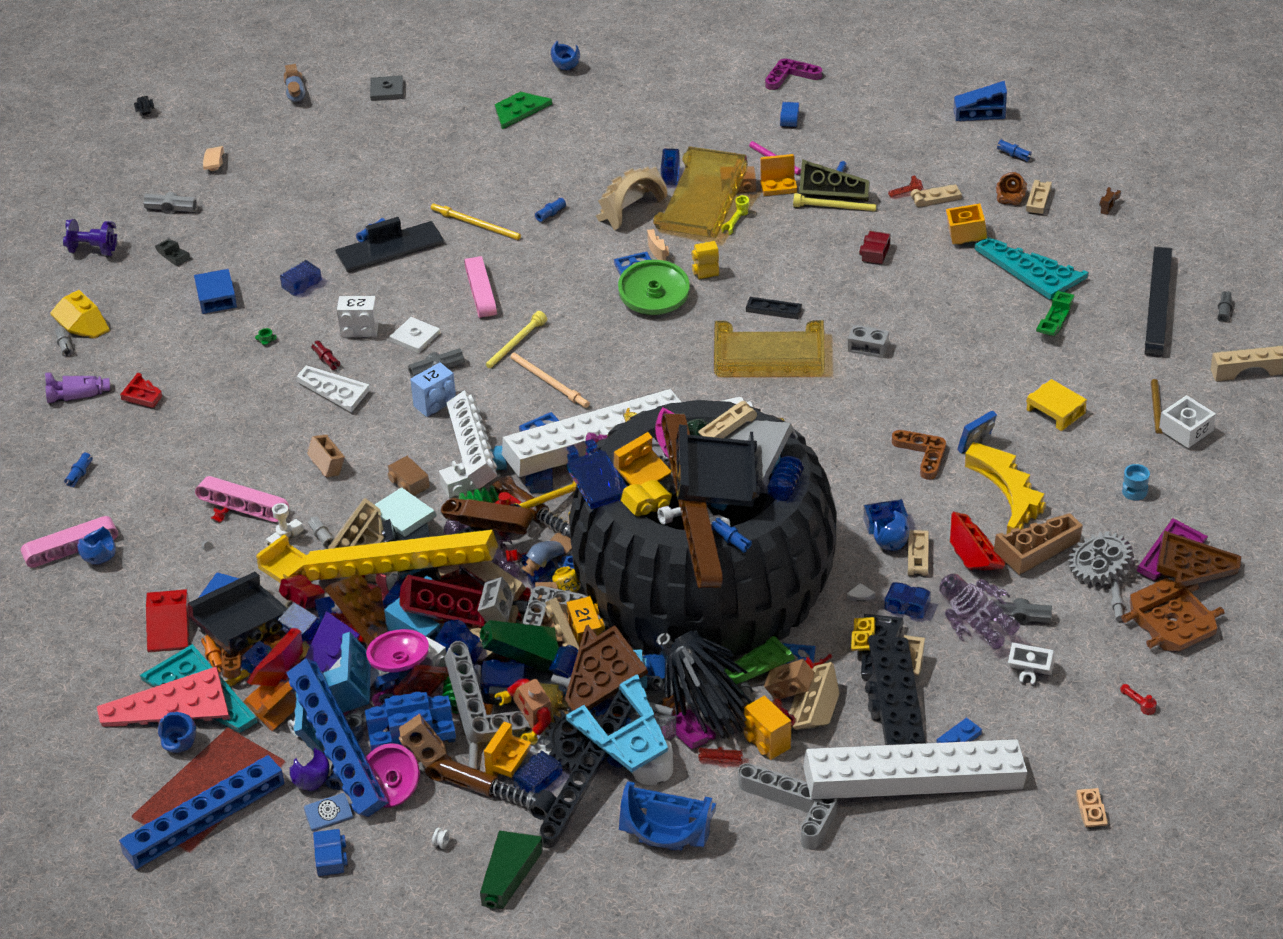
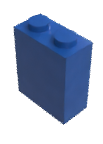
(215, 291)

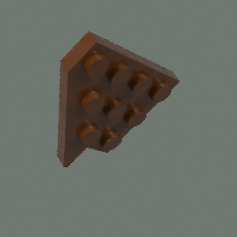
(1194, 561)
(360, 605)
(601, 667)

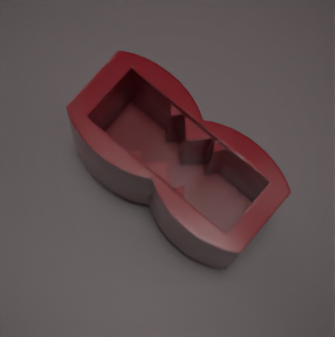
(875, 247)
(300, 591)

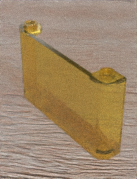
(703, 192)
(769, 352)

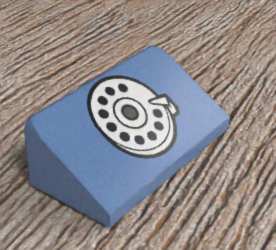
(328, 811)

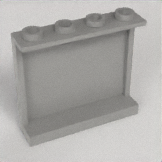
(770, 442)

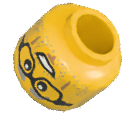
(566, 579)

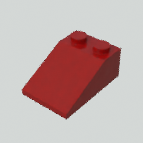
(167, 620)

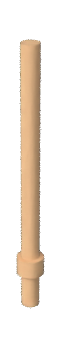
(573, 395)

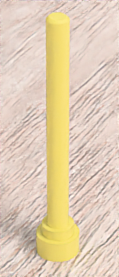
(800, 200)
(538, 319)

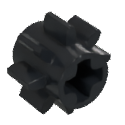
(144, 105)

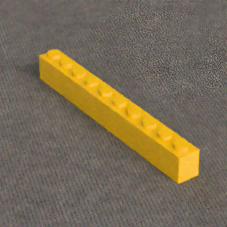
(401, 555)

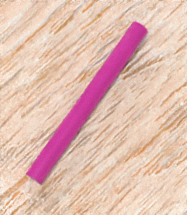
(765, 152)

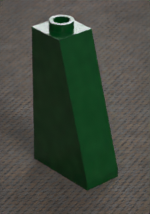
(521, 642)
(508, 866)

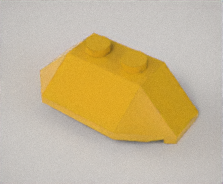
(80, 316)

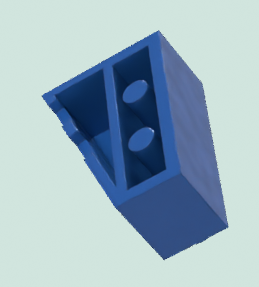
(982, 103)

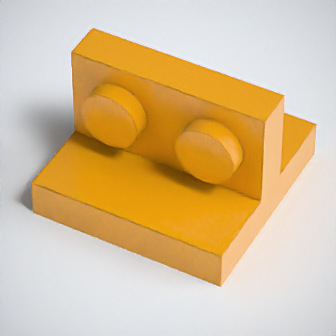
(505, 752)

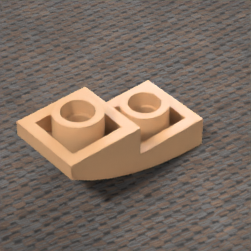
(213, 158)
(657, 245)
(1091, 808)

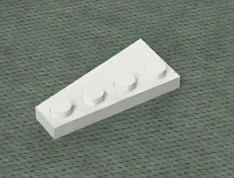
(334, 387)

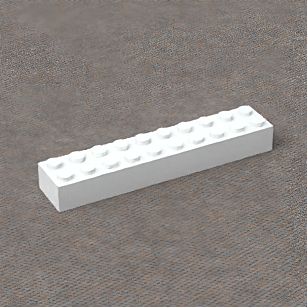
(546, 445)
(914, 769)

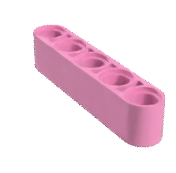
(480, 287)
(238, 498)
(63, 542)

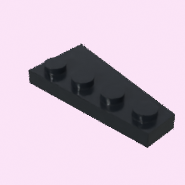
(884, 626)

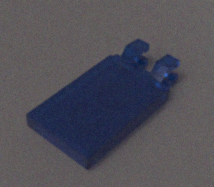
(595, 475)

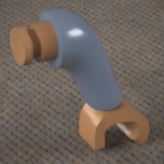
(293, 79)
(544, 551)

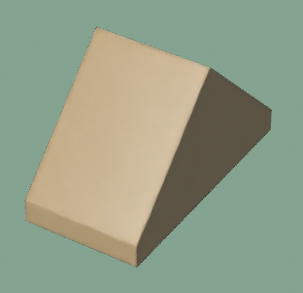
(916, 647)

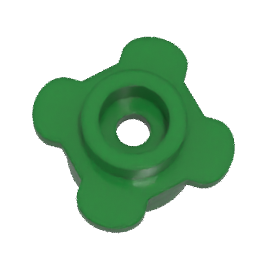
(265, 336)

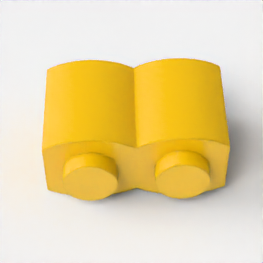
(705, 260)
(645, 497)

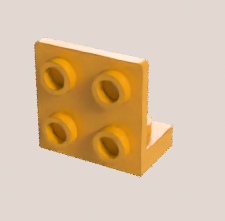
(778, 175)
(639, 462)

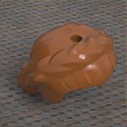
(1011, 192)

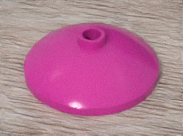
(397, 650)
(393, 761)

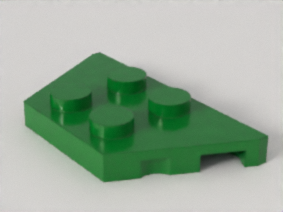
(519, 107)

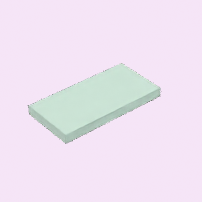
(405, 511)

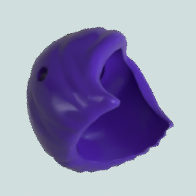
(312, 774)

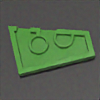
(761, 660)

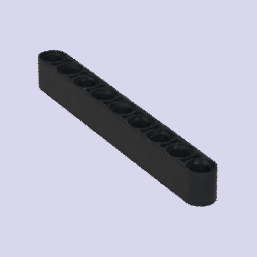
(1158, 301)
(583, 774)

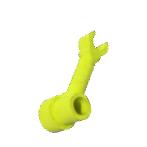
(742, 205)

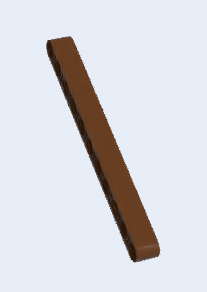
(694, 516)

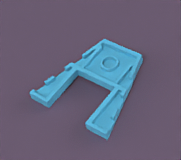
(633, 744)

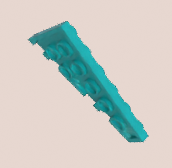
(1035, 270)
(190, 662)

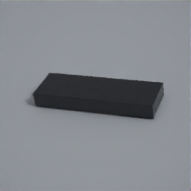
(773, 308)

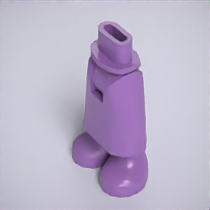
(74, 387)

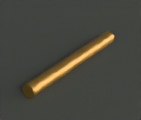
(1156, 405)

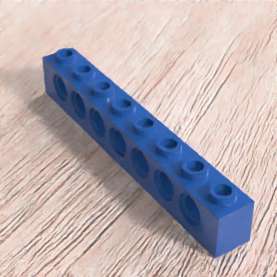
(373, 796)
(201, 812)

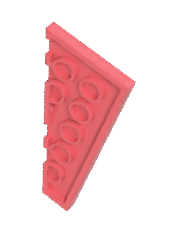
(196, 695)

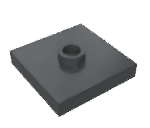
(386, 88)

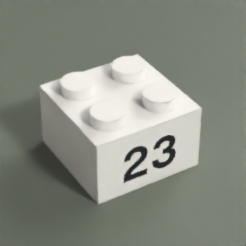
(357, 316)
(1187, 421)

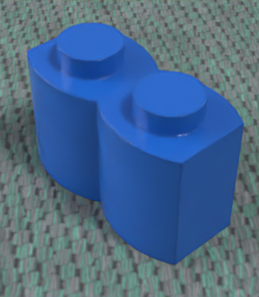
(329, 853)

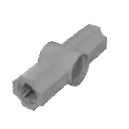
(170, 203)

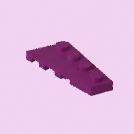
(1149, 563)

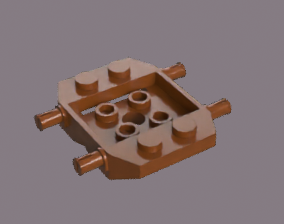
(1193, 618)

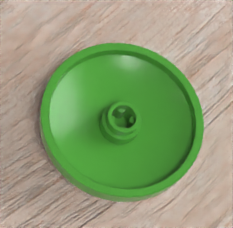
(653, 287)

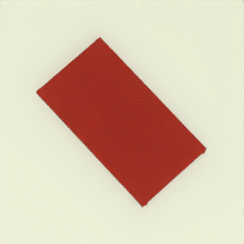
(215, 763)

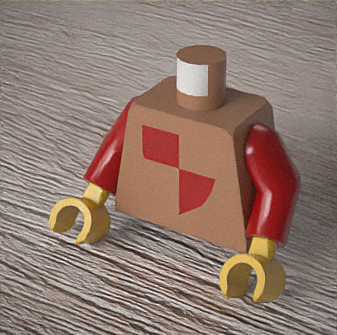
(532, 703)

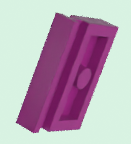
(691, 732)

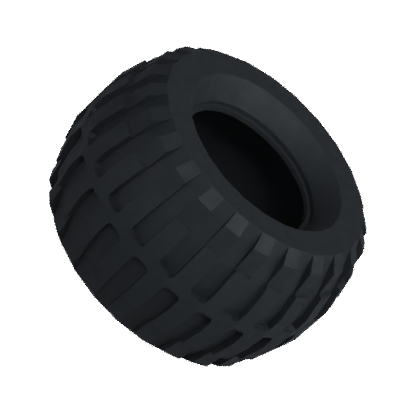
(645, 572)

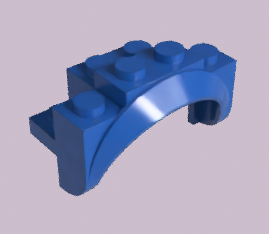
(401, 709)
(667, 818)

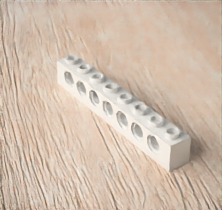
(472, 439)

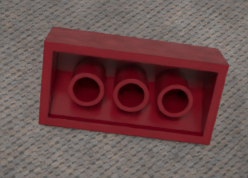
(441, 600)

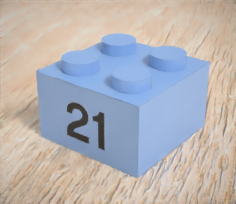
(433, 389)

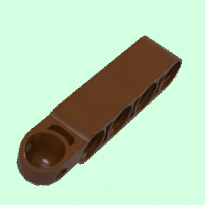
(488, 515)

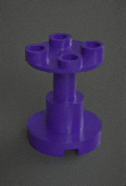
(103, 237)

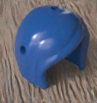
(564, 56)
(894, 534)
(97, 546)
(177, 728)

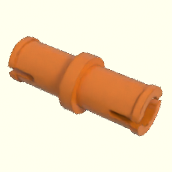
(212, 653)

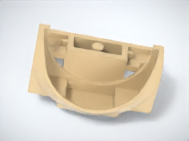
(626, 191)

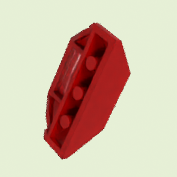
(973, 544)
(279, 660)

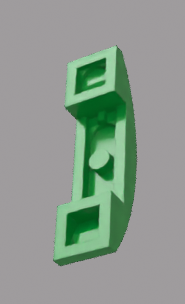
(1057, 314)

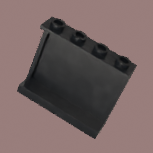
(716, 469)
(238, 613)

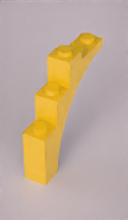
(1015, 485)

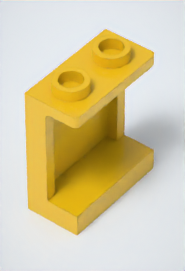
(1058, 403)
(281, 560)

